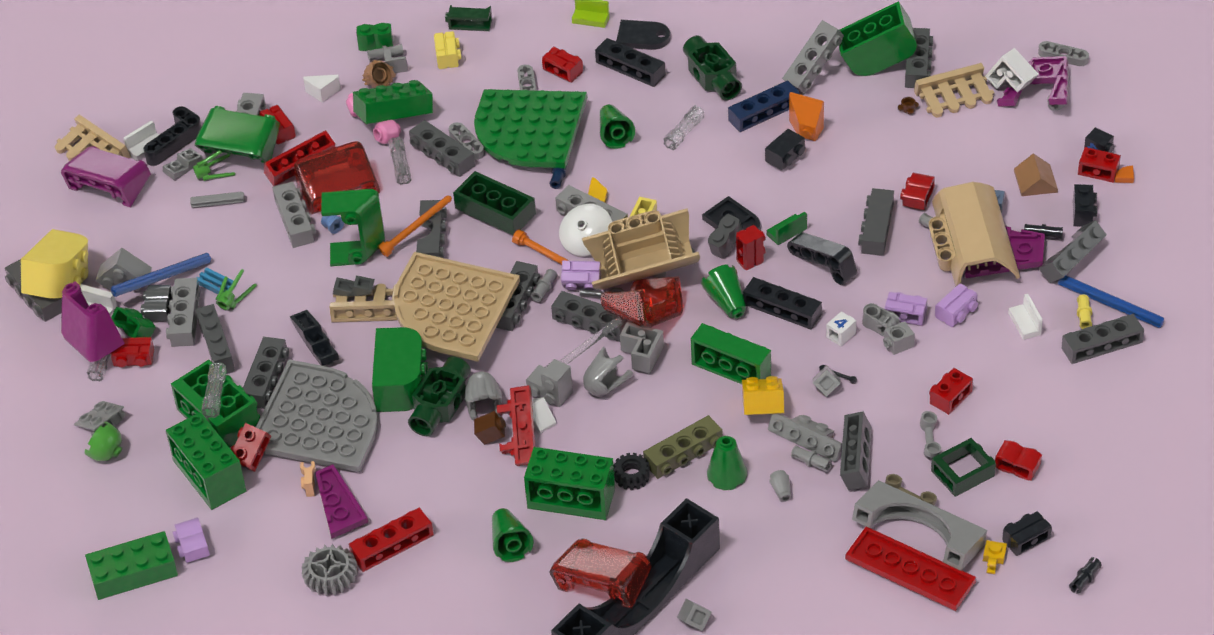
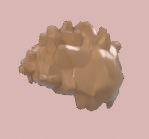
(378, 74)

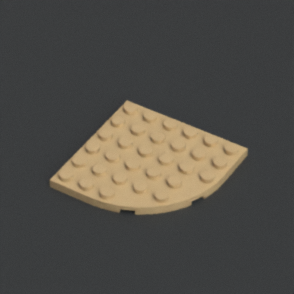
(452, 303)

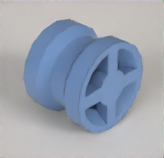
(333, 223)

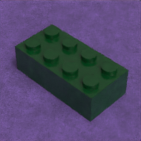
(494, 203)

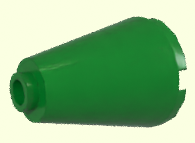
(615, 127)
(725, 290)
(726, 465)
(510, 536)

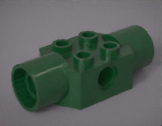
(712, 67)
(439, 395)

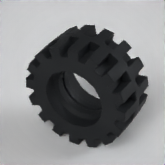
(631, 480)

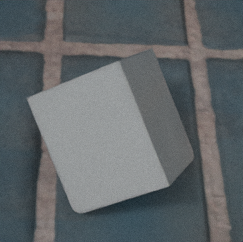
(398, 63)
(826, 381)
(694, 614)

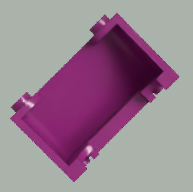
(108, 173)
(87, 326)

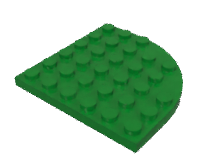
(529, 125)

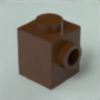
(489, 427)

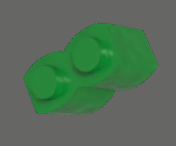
(374, 36)
(133, 322)

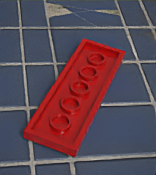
(910, 568)

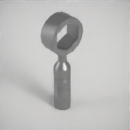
(595, 293)

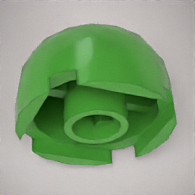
(105, 443)

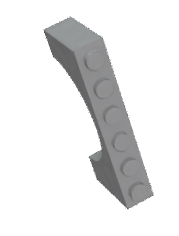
(887, 502)

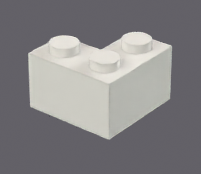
(1012, 69)

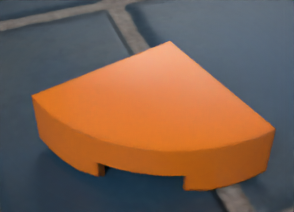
(1125, 175)

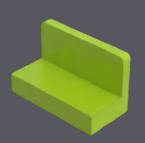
(591, 13)

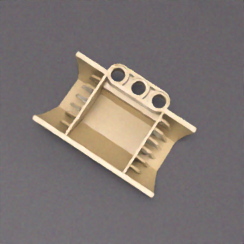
(969, 229)
(641, 247)

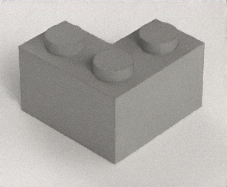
(121, 268)
(643, 344)
(551, 382)

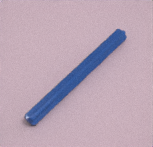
(160, 274)
(1111, 301)

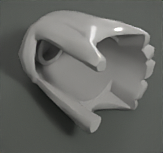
(601, 374)
(481, 386)

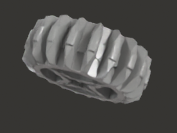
(329, 569)

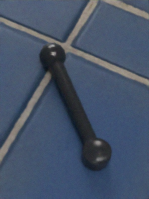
(852, 379)

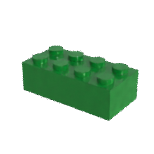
(392, 102)
(729, 355)
(131, 565)

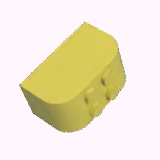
(54, 263)

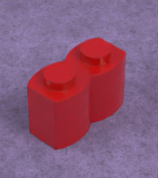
(917, 191)
(1018, 460)

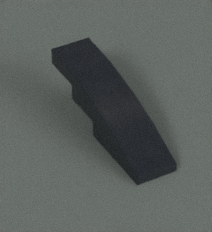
(314, 337)

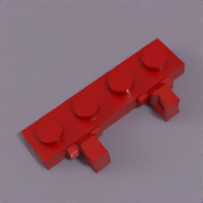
(521, 412)

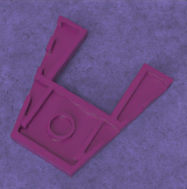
(1050, 71)
(1027, 251)

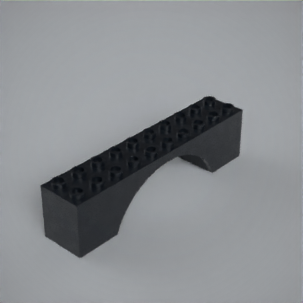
(680, 549)

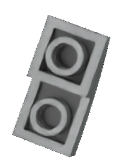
(183, 164)

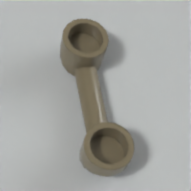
(895, 481)

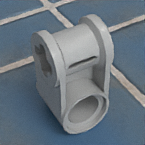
(878, 318)

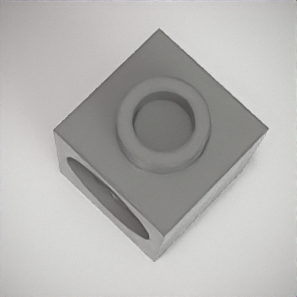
(899, 338)

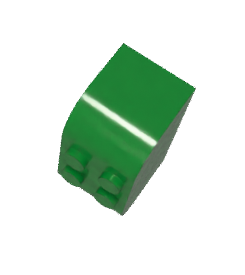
(878, 40)
(397, 368)

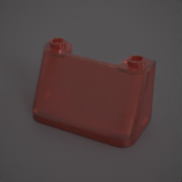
(332, 171)
(647, 302)
(601, 569)

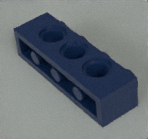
(761, 106)

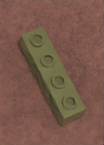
(683, 446)

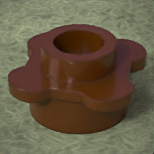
(908, 105)

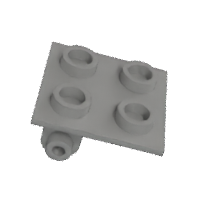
(99, 414)

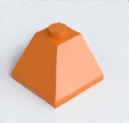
(806, 115)

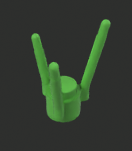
(202, 168)
(226, 299)

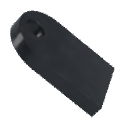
(643, 34)
(732, 207)

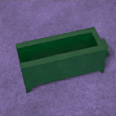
(469, 18)

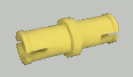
(1084, 311)

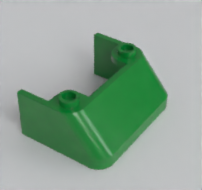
(360, 209)

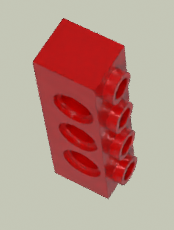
(282, 166)
(391, 539)

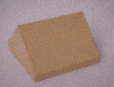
(1035, 177)

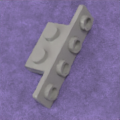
(807, 433)

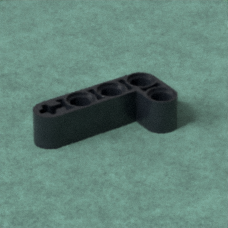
(175, 138)
(826, 253)

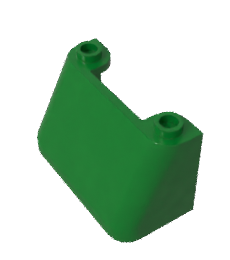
(238, 134)

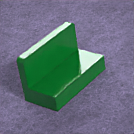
(788, 228)

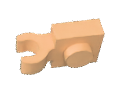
(308, 480)

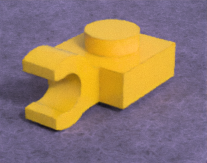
(993, 554)

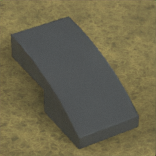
(359, 287)

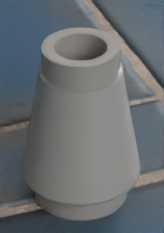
(781, 485)

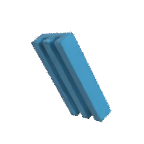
(215, 278)

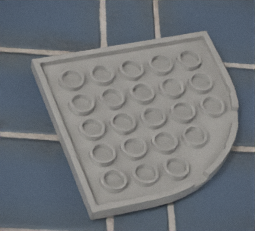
(319, 417)

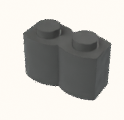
(724, 237)
(156, 302)

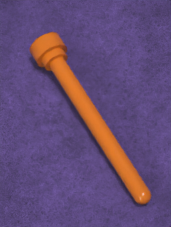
(521, 238)
(387, 247)

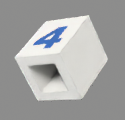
(841, 328)

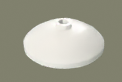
(570, 232)

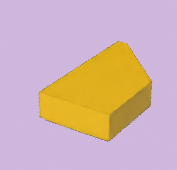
(597, 190)

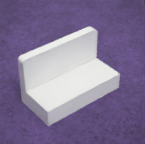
(139, 138)
(99, 296)
(1026, 318)

